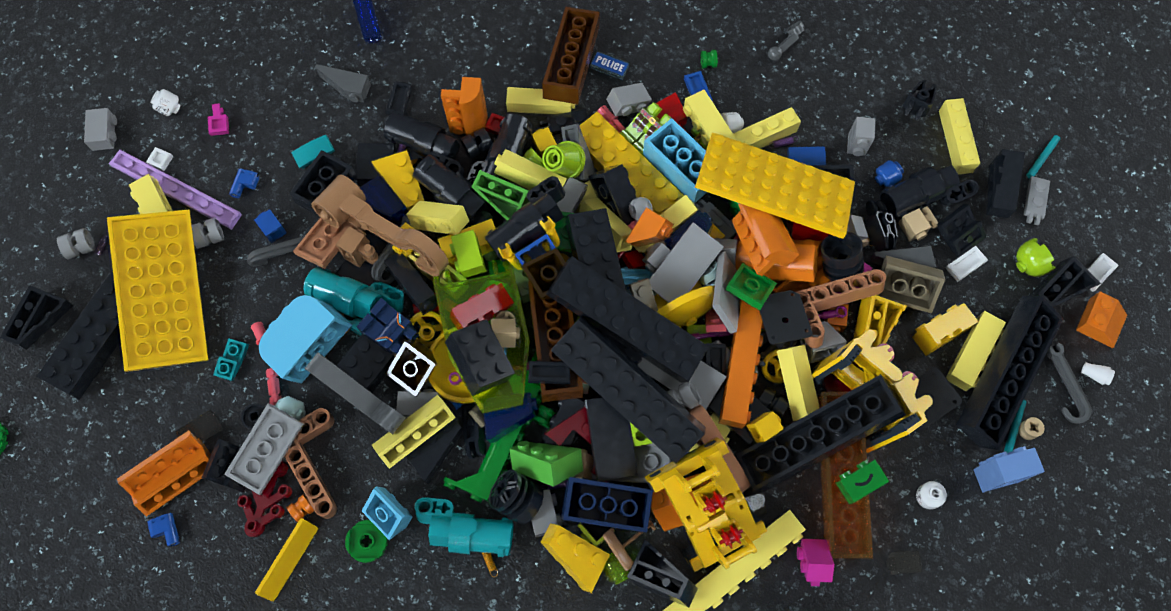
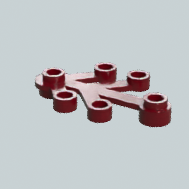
(263, 502)

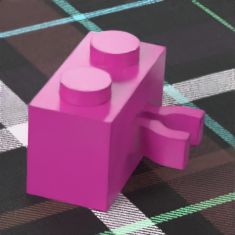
(816, 561)

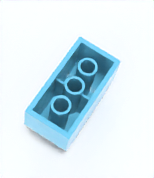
(676, 157)
(300, 333)

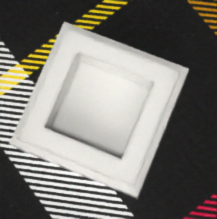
(159, 159)

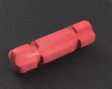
(273, 386)

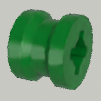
(709, 59)
(543, 416)

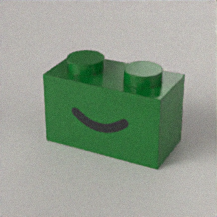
(862, 481)

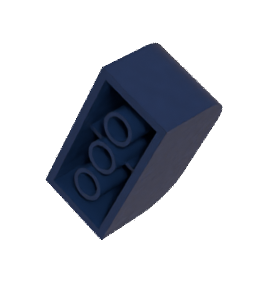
(607, 504)

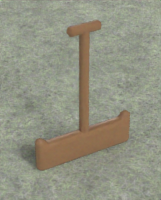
(618, 548)

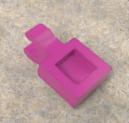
(218, 122)

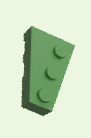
(500, 194)
(546, 462)

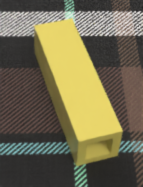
(531, 101)
(522, 170)
(676, 214)
(619, 228)
(798, 381)

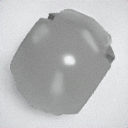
(638, 206)

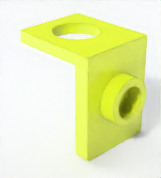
(588, 537)

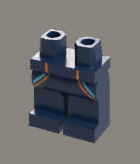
(395, 329)

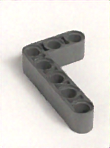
(355, 393)

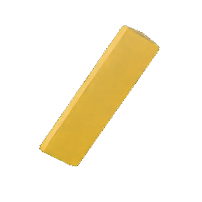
(286, 560)

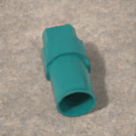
(350, 295)
(463, 531)

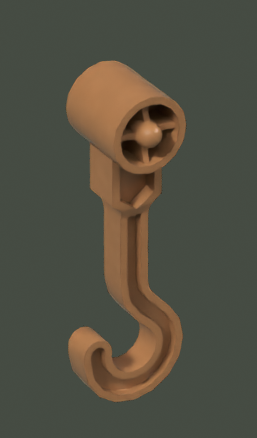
(346, 202)

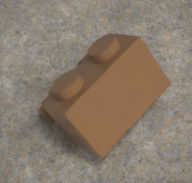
(356, 247)

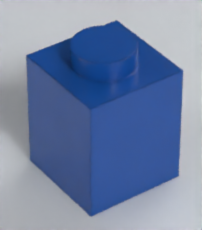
(270, 226)

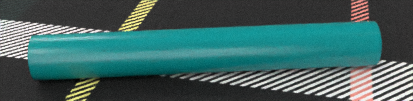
(1044, 155)
(1014, 429)

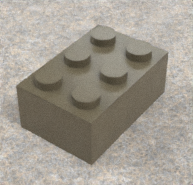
(911, 283)

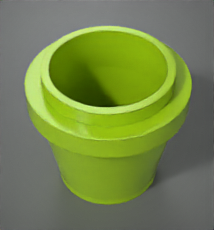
(564, 159)

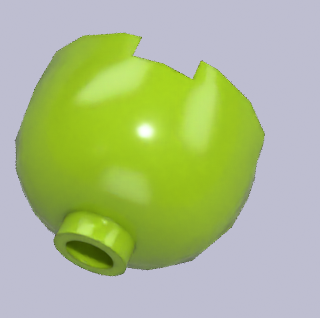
(1034, 259)

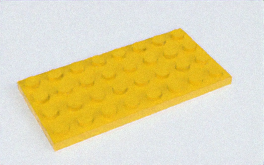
(776, 185)
(157, 290)

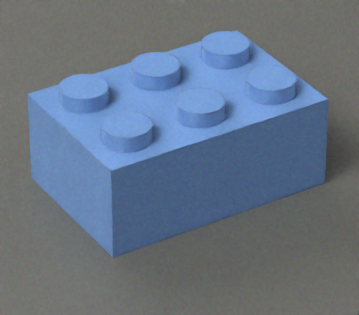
(1008, 468)

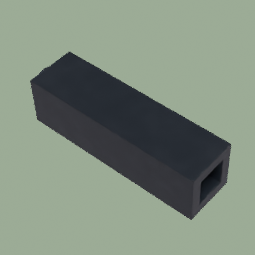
(411, 283)

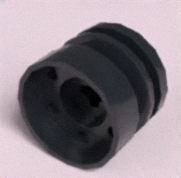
(842, 256)
(516, 497)

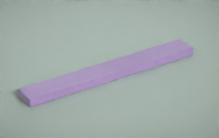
(177, 190)

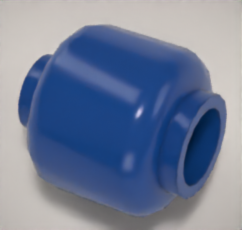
(889, 173)

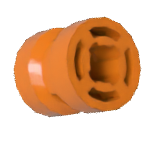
(300, 508)

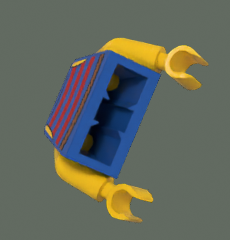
(535, 249)

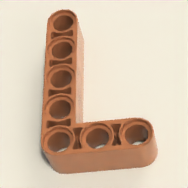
(832, 299)
(712, 432)
(304, 463)

